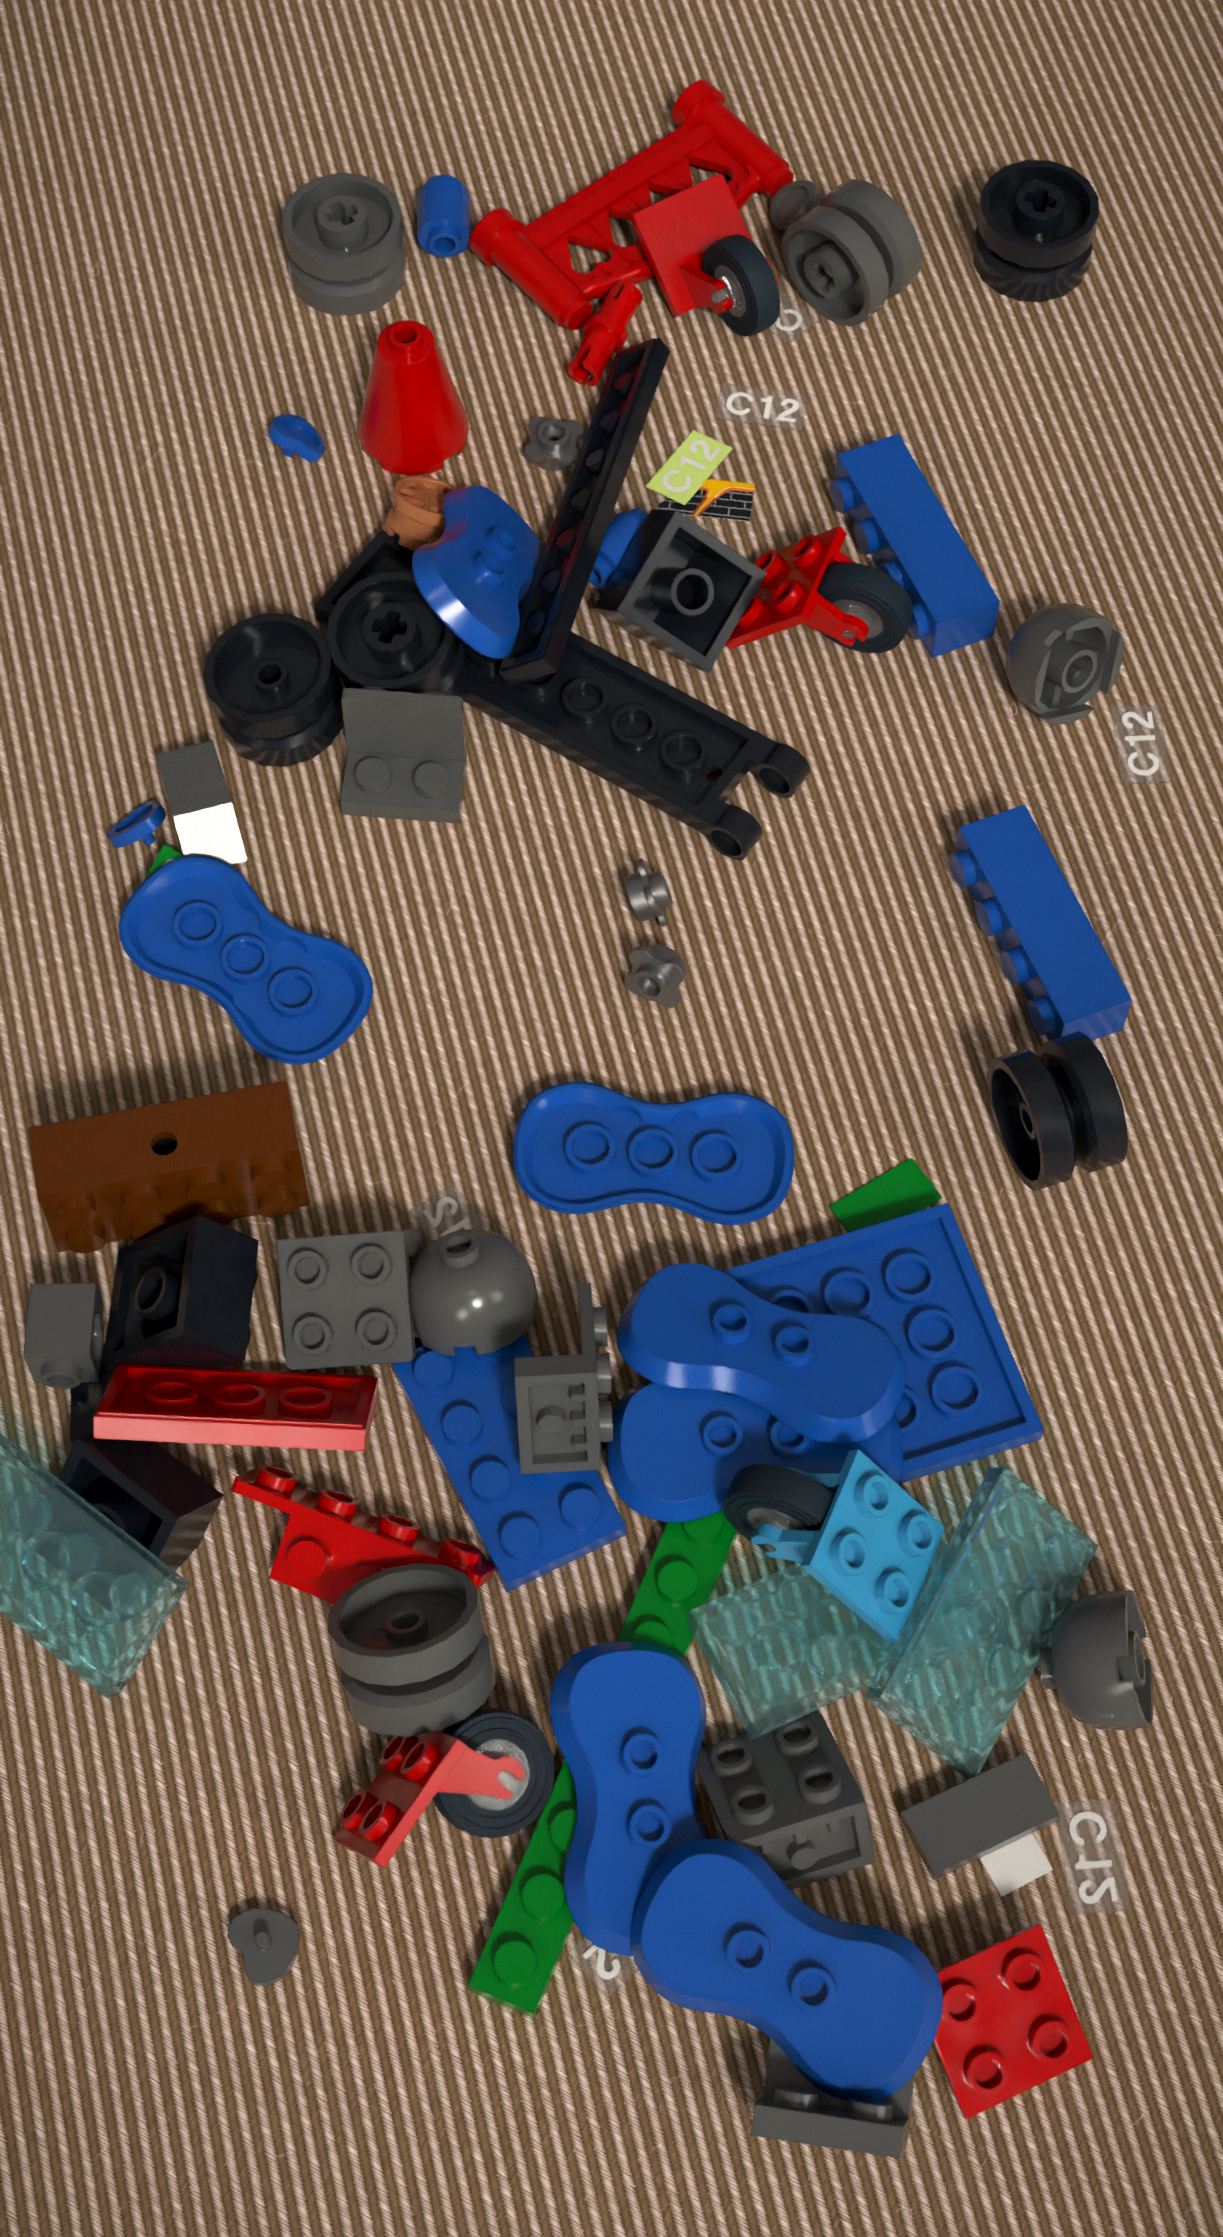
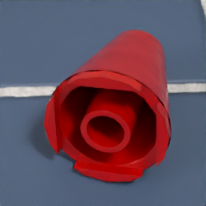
(410, 403)

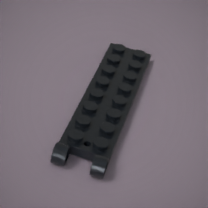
(619, 724)

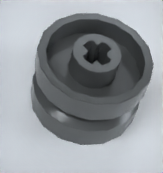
(344, 244)
(852, 252)
(412, 1649)

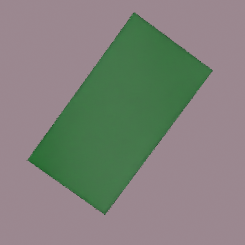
(887, 1197)

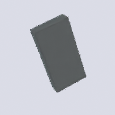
(979, 1816)

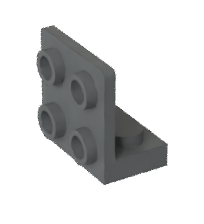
(403, 755)
(347, 1298)
(559, 1400)
(789, 1800)
(804, 2114)

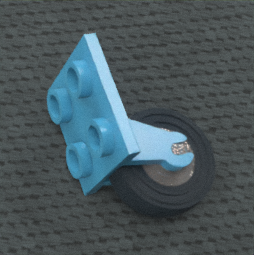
(845, 1529)

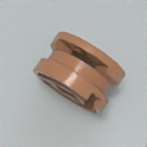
(419, 513)

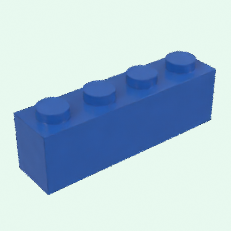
(915, 544)
(1039, 927)

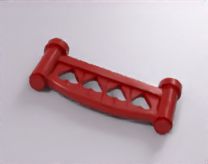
(539, 253)

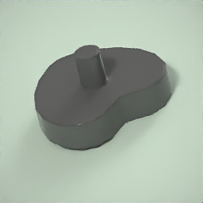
(793, 202)
(266, 1942)

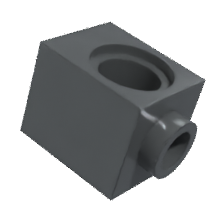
(64, 1334)

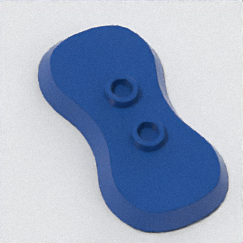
(479, 569)
(280, 986)
(708, 1156)
(811, 1371)
(684, 1447)
(632, 1740)
(834, 1995)

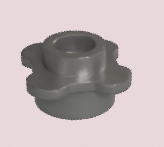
(553, 443)
(648, 894)
(656, 974)

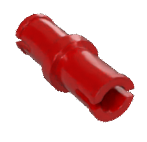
(605, 333)

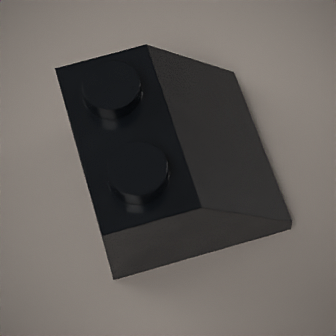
(680, 589)
(183, 1297)
(143, 1493)

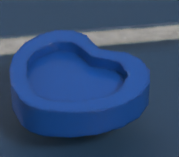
(297, 436)
(138, 825)

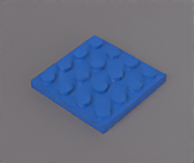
(928, 1299)

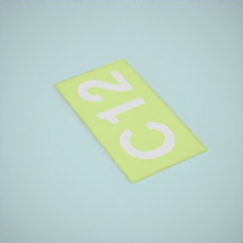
(689, 467)

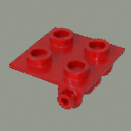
(1006, 2022)

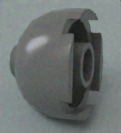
(1063, 661)
(471, 1292)
(1101, 1662)

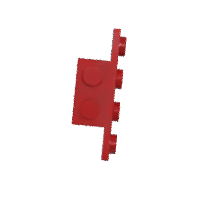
(336, 1545)

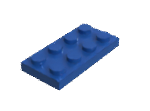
(471, 1424)

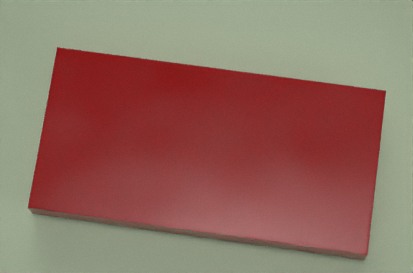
(237, 1407)

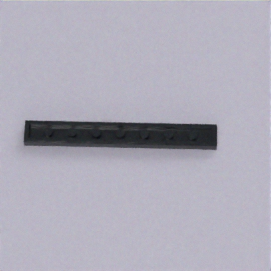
(585, 512)

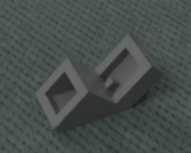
(201, 803)

